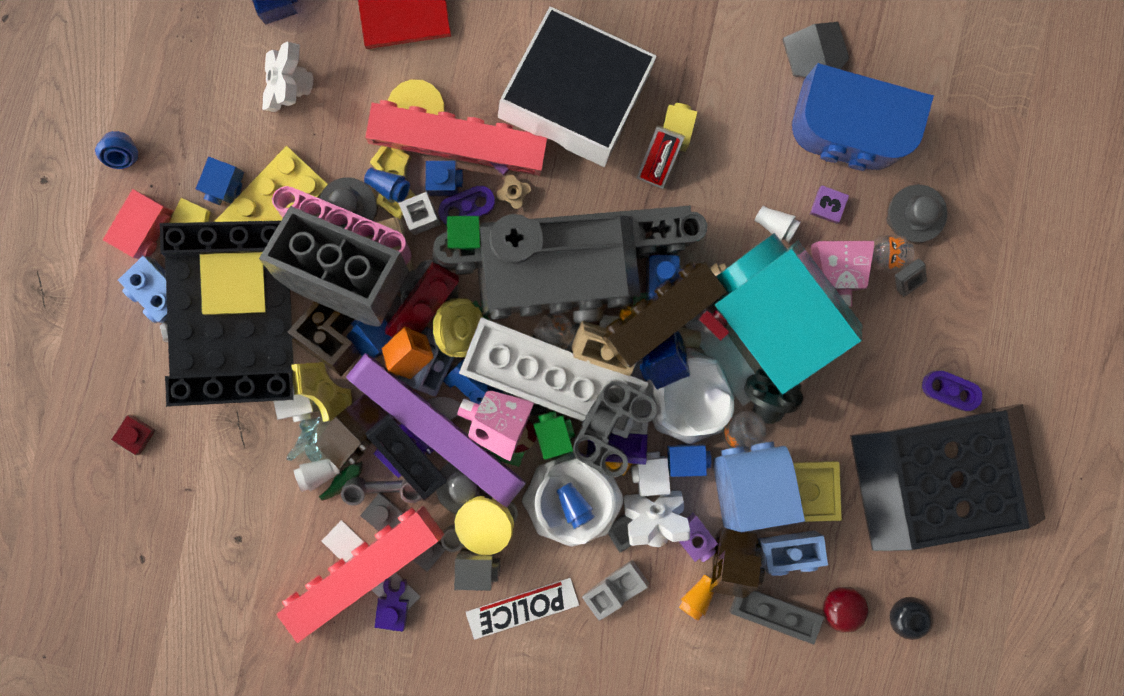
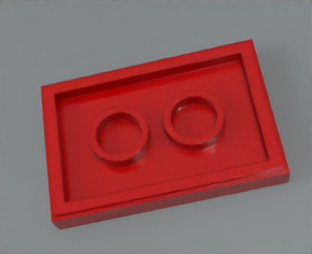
(402, 21)

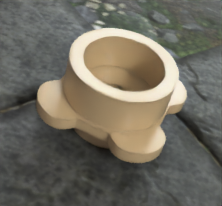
(514, 199)

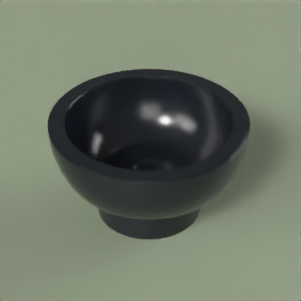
(911, 618)

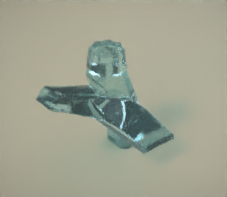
(307, 441)

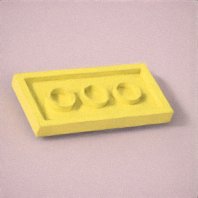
(256, 200)

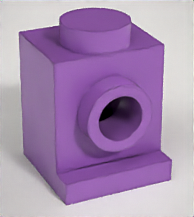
(706, 548)

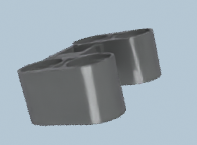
(601, 422)

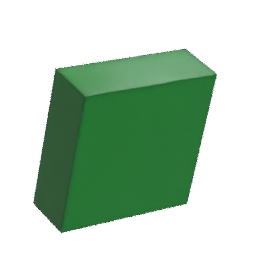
(463, 232)

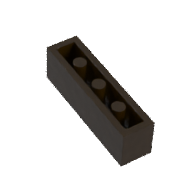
(663, 314)

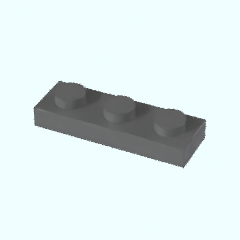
(384, 512)
(778, 615)

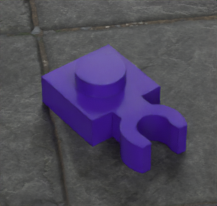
(392, 610)

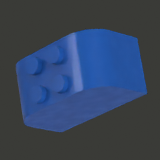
(858, 118)

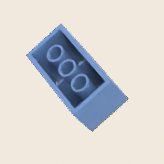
(757, 488)

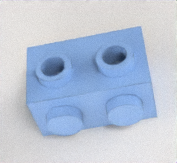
(147, 285)
(793, 552)

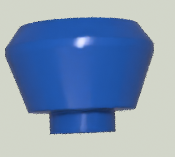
(116, 150)

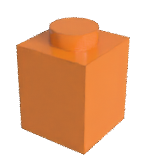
(407, 353)

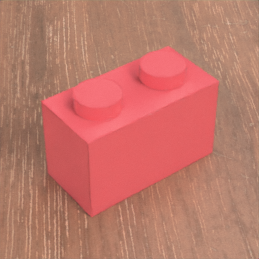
(138, 225)

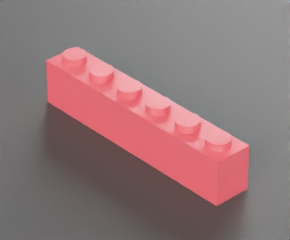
(454, 138)
(360, 574)

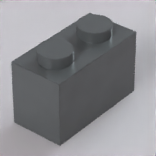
(476, 571)

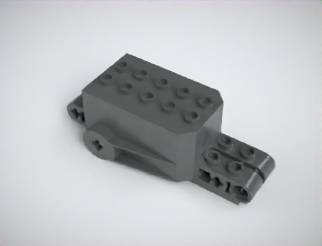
(568, 259)

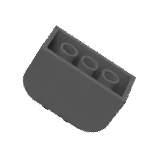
(335, 266)

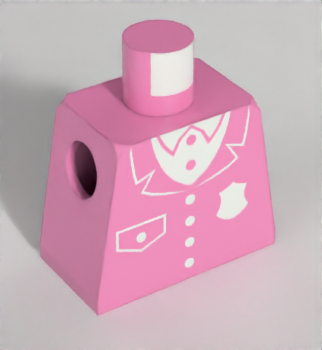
(844, 264)
(497, 421)

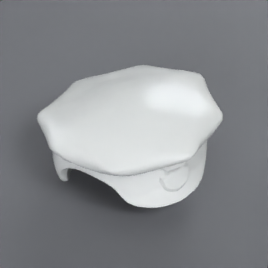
(696, 404)
(546, 510)

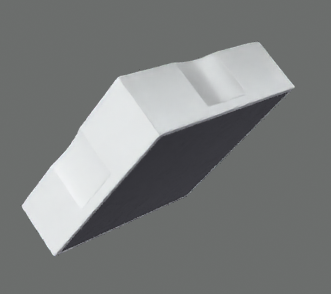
(576, 86)

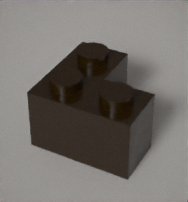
(321, 335)
(345, 436)
(736, 564)

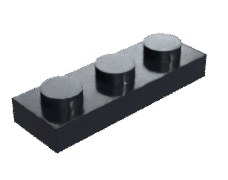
(406, 456)

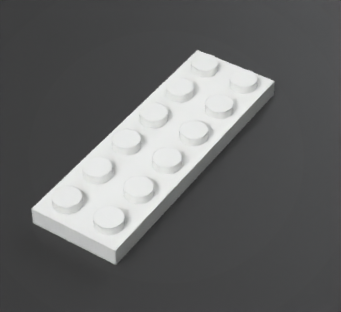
(542, 373)

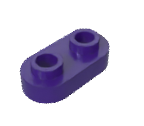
(466, 203)
(950, 390)

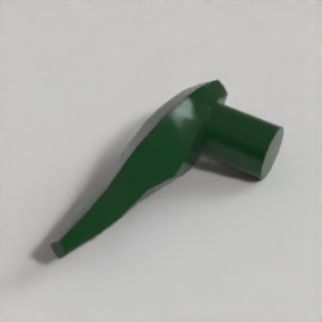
(337, 484)

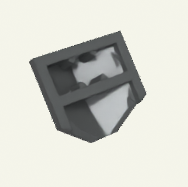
(813, 45)

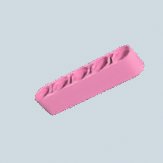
(339, 216)

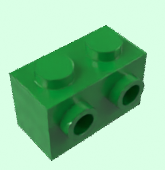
(554, 434)

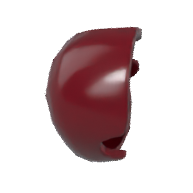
(845, 609)

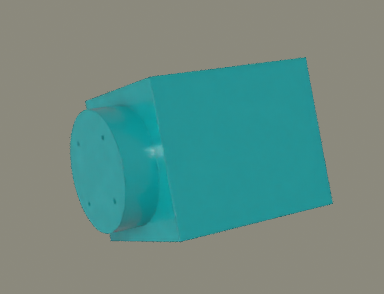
(786, 311)

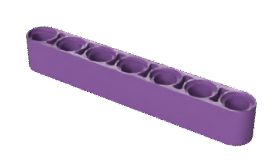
(436, 430)

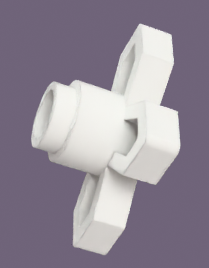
(285, 78)
(656, 521)

